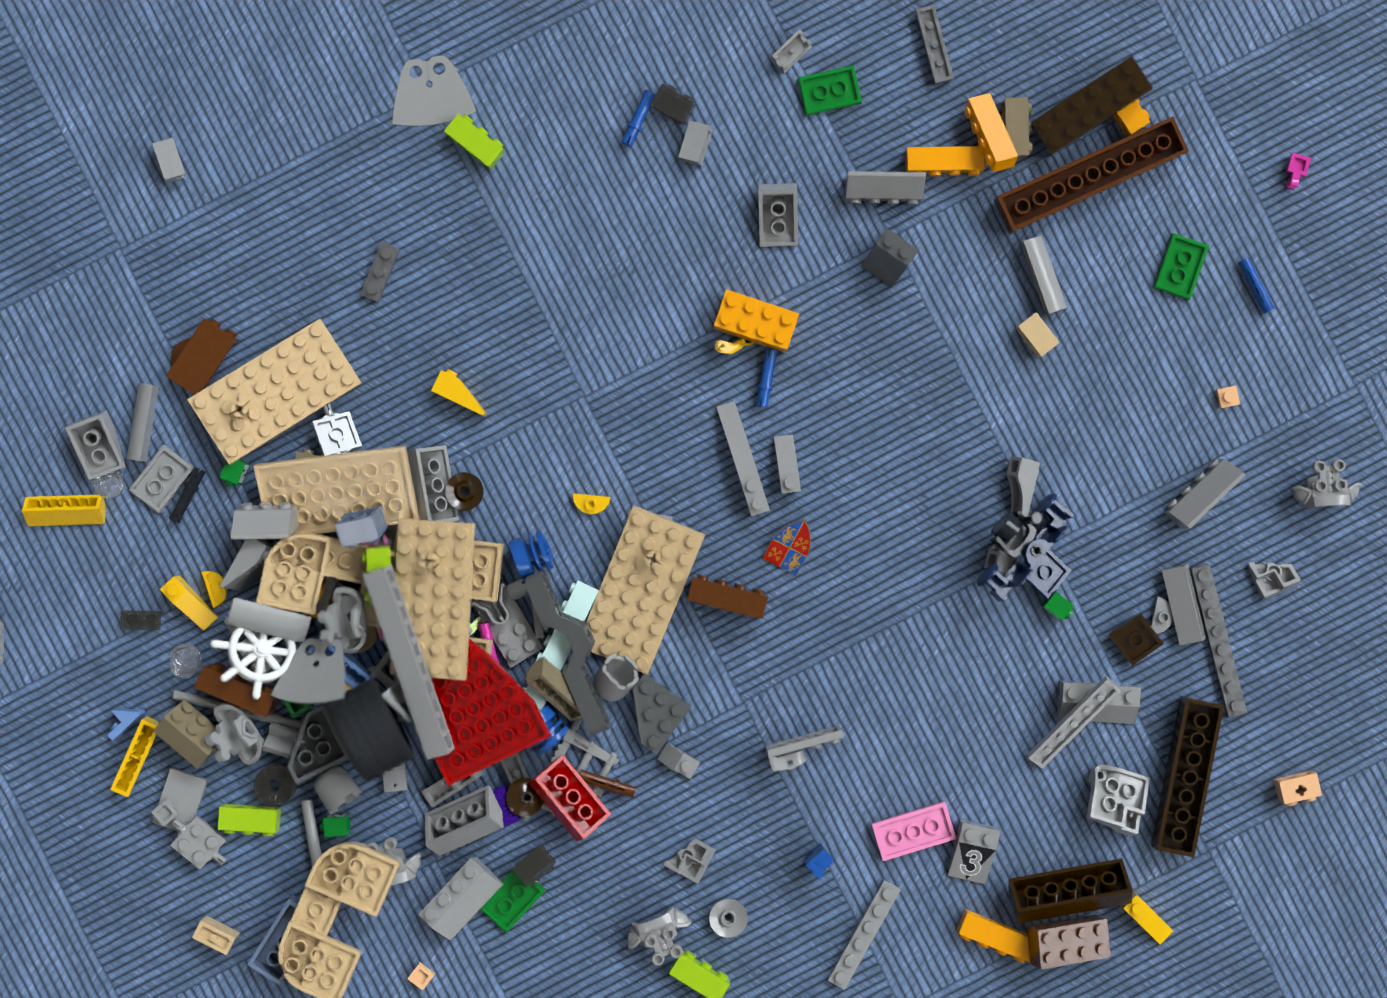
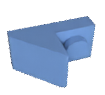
(127, 718)

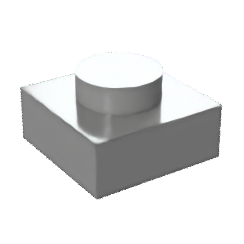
(165, 812)

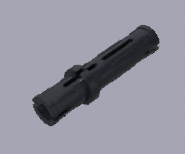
(187, 494)

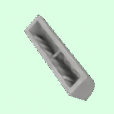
(1043, 275)
(142, 422)
(1184, 604)
(268, 620)

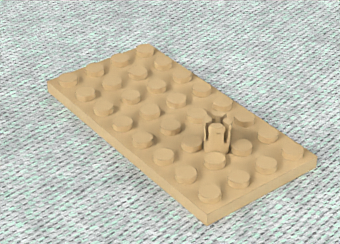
(274, 391)
(340, 484)
(436, 586)
(642, 587)

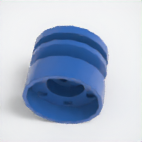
(531, 554)
(556, 735)

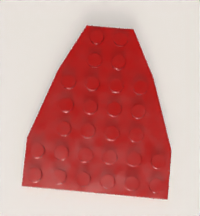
(485, 717)

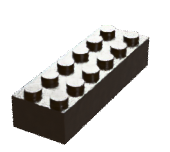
(1092, 105)
(1070, 891)

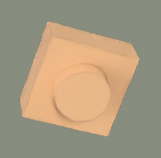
(1227, 397)
(421, 976)

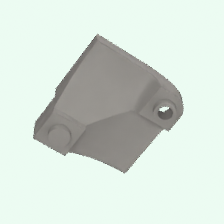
(1117, 798)

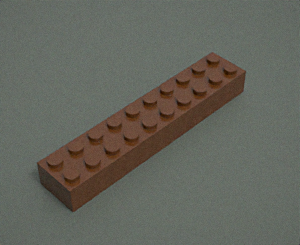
(1091, 175)

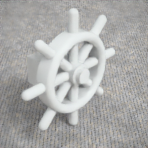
(259, 652)

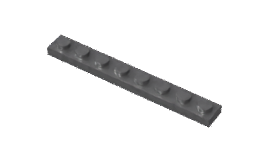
(1218, 640)

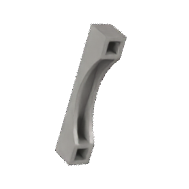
(1022, 479)

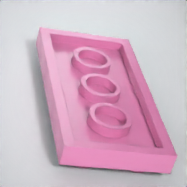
(913, 831)

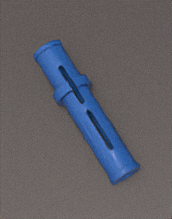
(638, 118)
(1256, 285)
(766, 378)

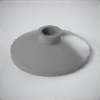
(725, 927)

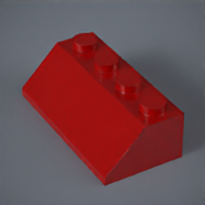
(569, 798)

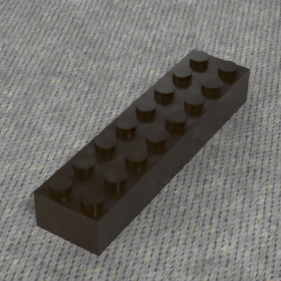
(1187, 776)

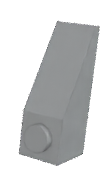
(787, 464)

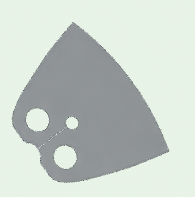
(425, 105)
(313, 684)

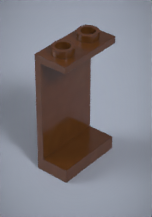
(202, 356)

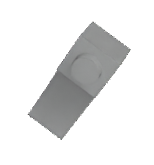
(440, 790)

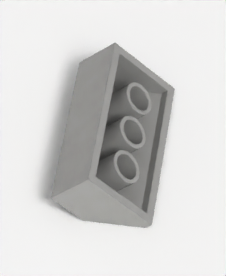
(884, 186)
(430, 475)
(1204, 493)
(1120, 709)
(462, 821)
(461, 898)

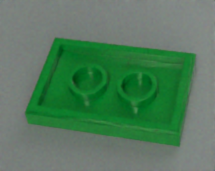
(829, 90)
(1181, 266)
(511, 901)

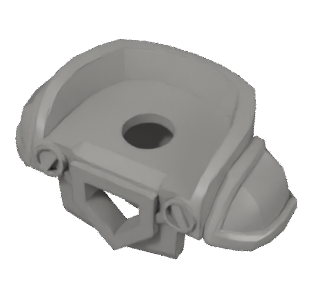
(1326, 487)
(350, 633)
(231, 735)
(407, 868)
(659, 934)

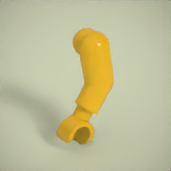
(730, 348)

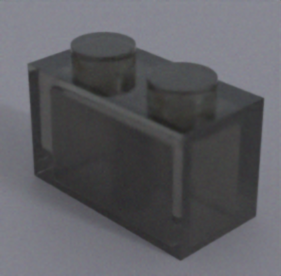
(673, 104)
(533, 866)

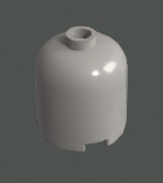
(615, 677)
(336, 788)

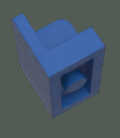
(818, 860)

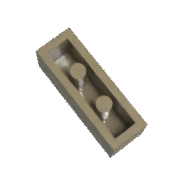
(1016, 121)

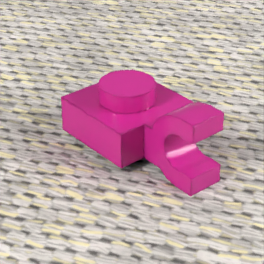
(1297, 167)

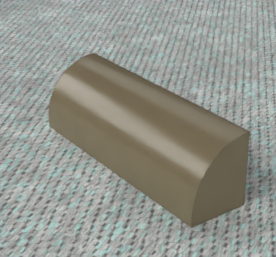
(553, 687)

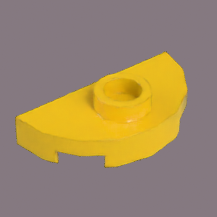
(590, 503)
(216, 592)

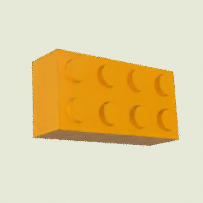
(756, 321)

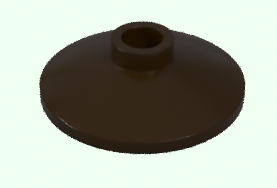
(456, 484)
(515, 799)

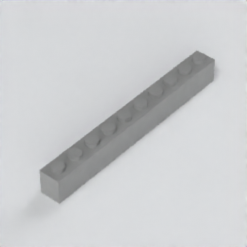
(408, 661)

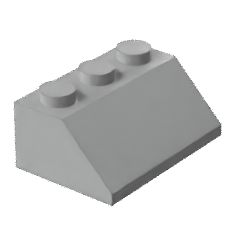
(264, 521)

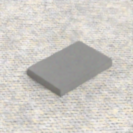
(161, 479)
(185, 793)

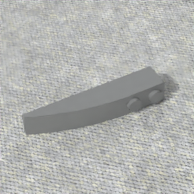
(743, 458)

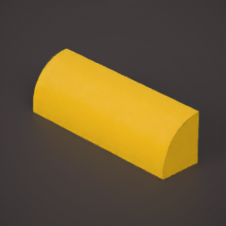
(64, 510)
(135, 757)

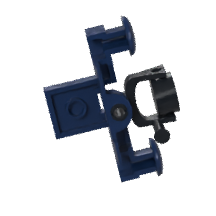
(1040, 565)

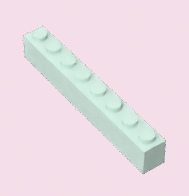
(558, 645)

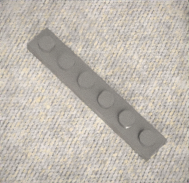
(1074, 722)
(864, 934)

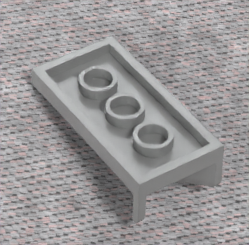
(509, 627)
(792, 749)

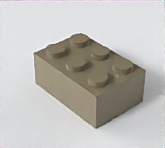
(185, 732)

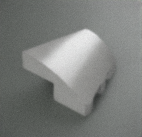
(1273, 578)
(692, 860)

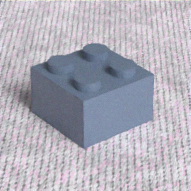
(361, 526)

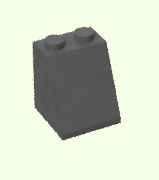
(889, 257)

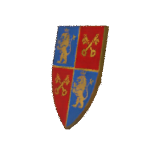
(790, 547)

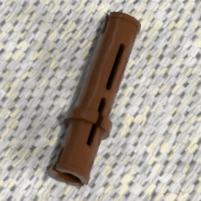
(608, 784)

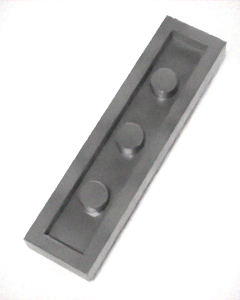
(934, 44)

